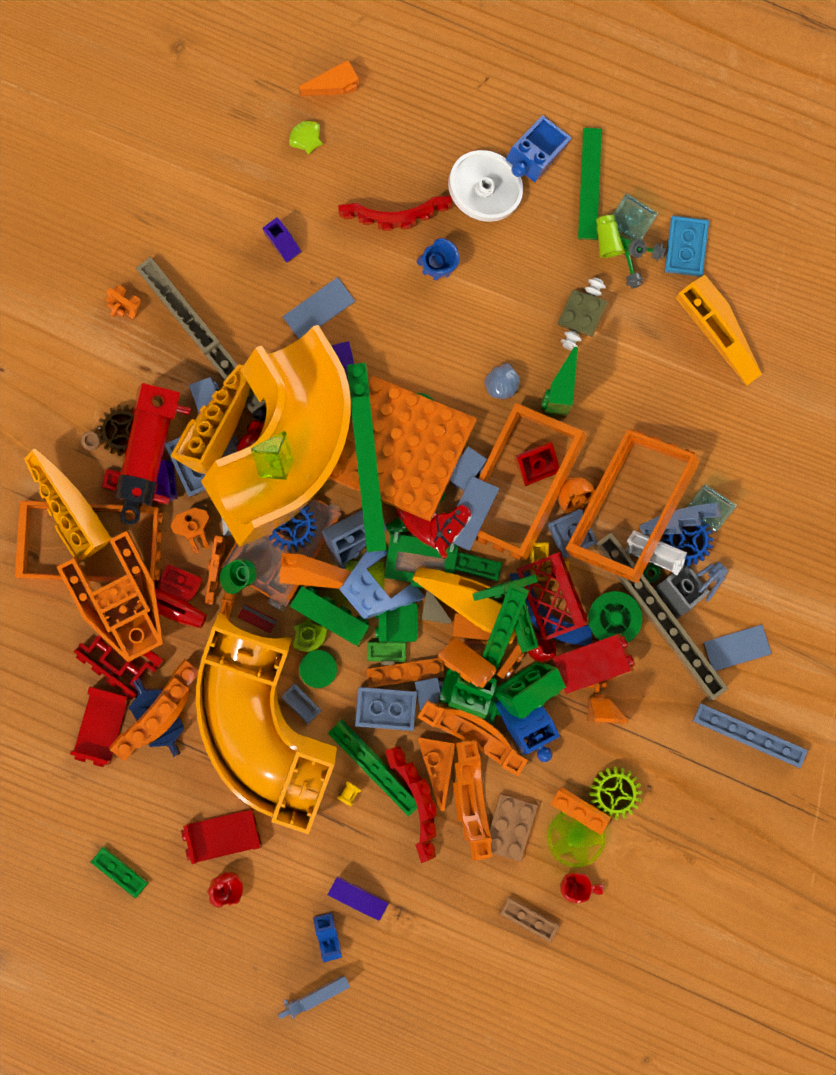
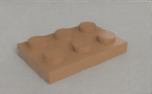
(511, 827)

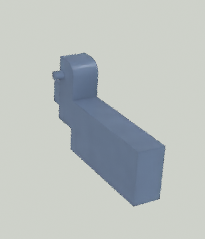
(314, 998)

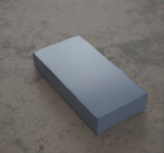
(301, 703)

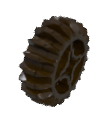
(110, 443)

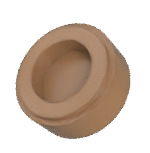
(90, 441)

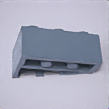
(346, 539)

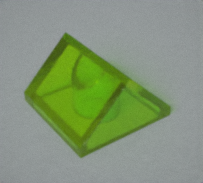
(273, 457)

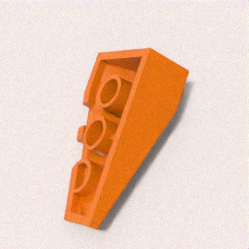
(310, 572)
(604, 710)

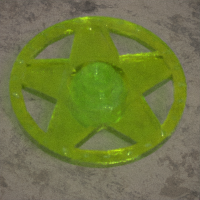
(574, 839)

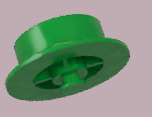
(615, 614)

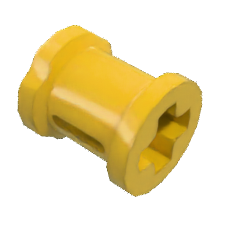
(349, 793)

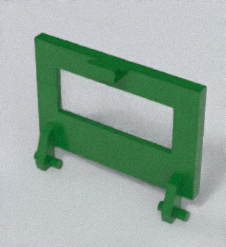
(409, 553)

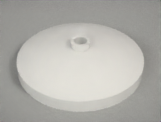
(485, 186)

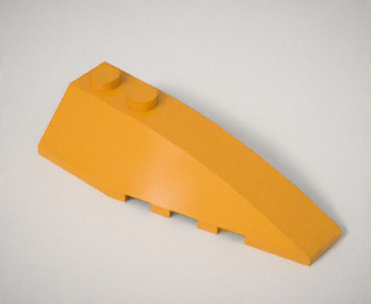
(212, 430)
(74, 516)

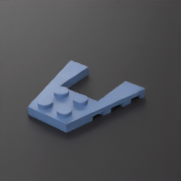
(368, 595)

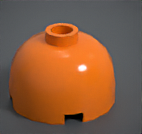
(575, 493)

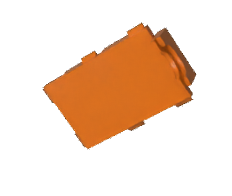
(467, 662)

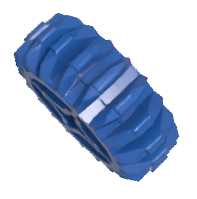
(300, 523)
(693, 547)

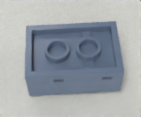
(190, 478)
(385, 709)

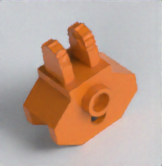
(194, 528)

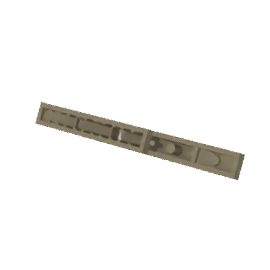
(192, 324)

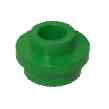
(656, 573)

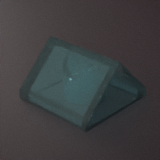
(634, 217)
(707, 495)

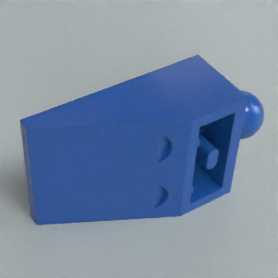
(537, 149)
(528, 729)

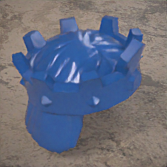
(439, 259)

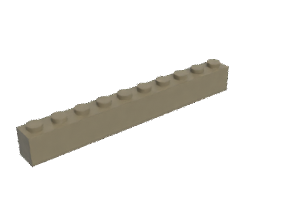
(665, 622)

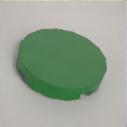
(318, 669)

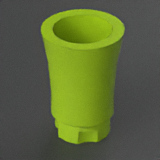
(608, 237)

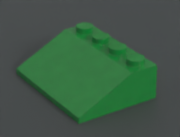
(559, 397)

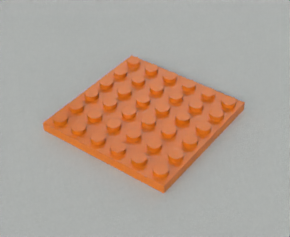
(414, 447)

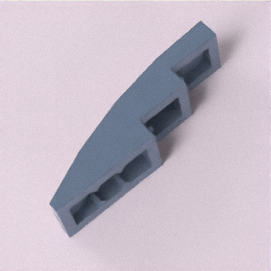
(684, 517)

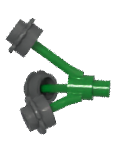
(636, 249)

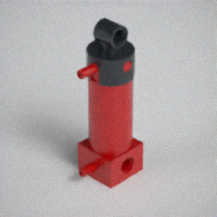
(145, 449)

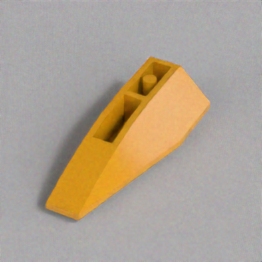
(720, 326)
(457, 593)

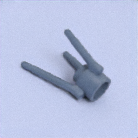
(716, 573)

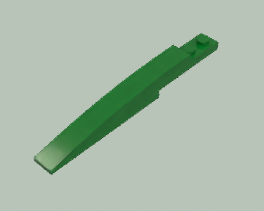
(366, 457)

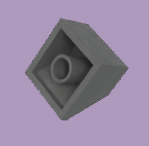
(681, 591)

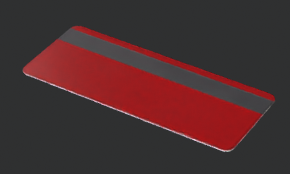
(257, 618)

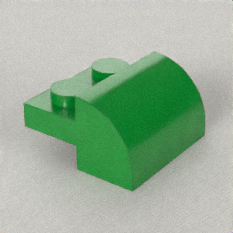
(470, 698)

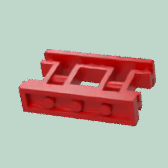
(109, 670)

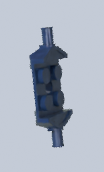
(141, 704)

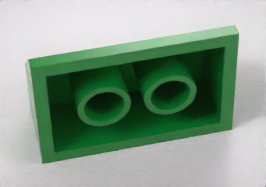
(529, 689)

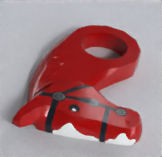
(441, 530)

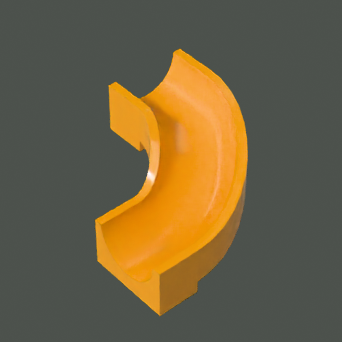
(312, 404)
(247, 734)

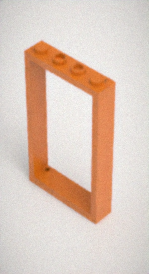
(630, 438)
(578, 440)
(24, 532)

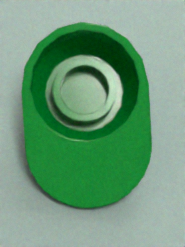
(238, 575)

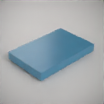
(686, 246)

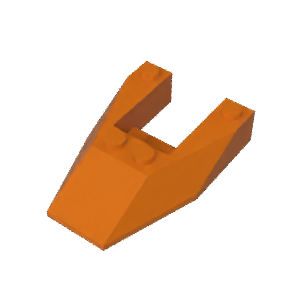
(122, 610)

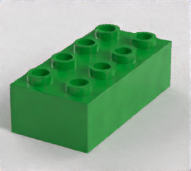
(329, 616)

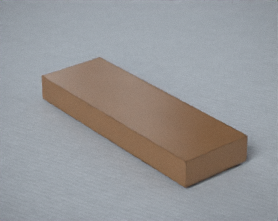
(529, 919)

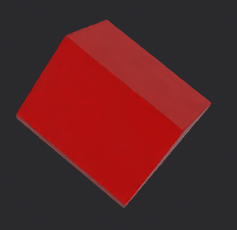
(537, 463)

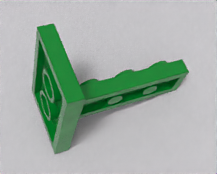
(523, 627)

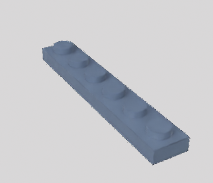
(750, 735)

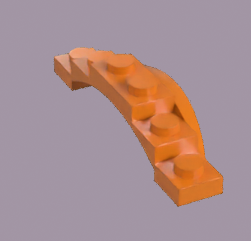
(159, 715)
(471, 727)
(470, 800)

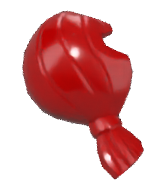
(545, 651)
(578, 888)

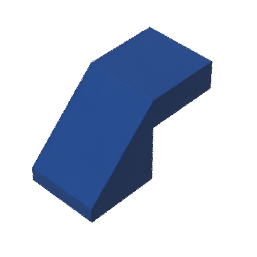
(327, 937)

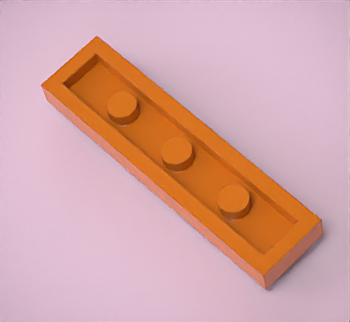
(405, 672)

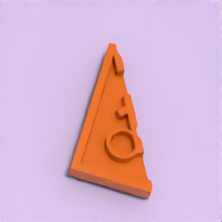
(218, 552)
(438, 761)

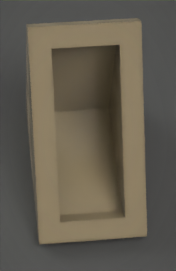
(433, 610)

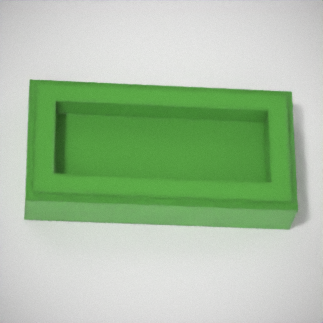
(386, 651)

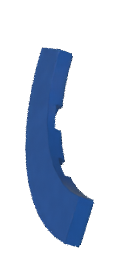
(579, 636)

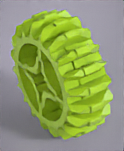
(617, 784)

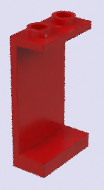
(594, 663)
(100, 726)
(221, 836)

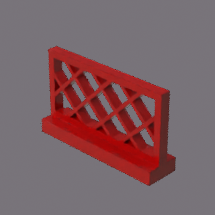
(569, 594)

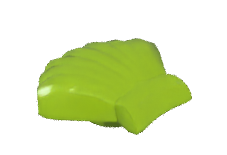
(305, 136)
(309, 636)

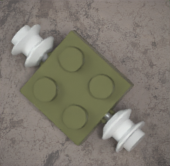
(582, 313)

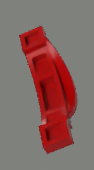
(390, 220)
(423, 799)

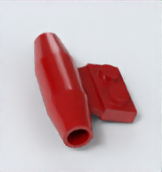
(173, 598)

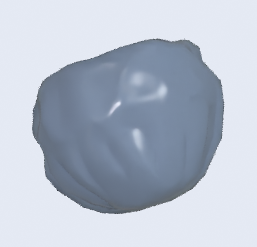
(502, 382)

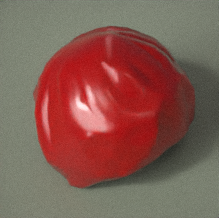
(225, 889)

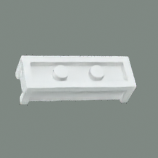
(663, 555)

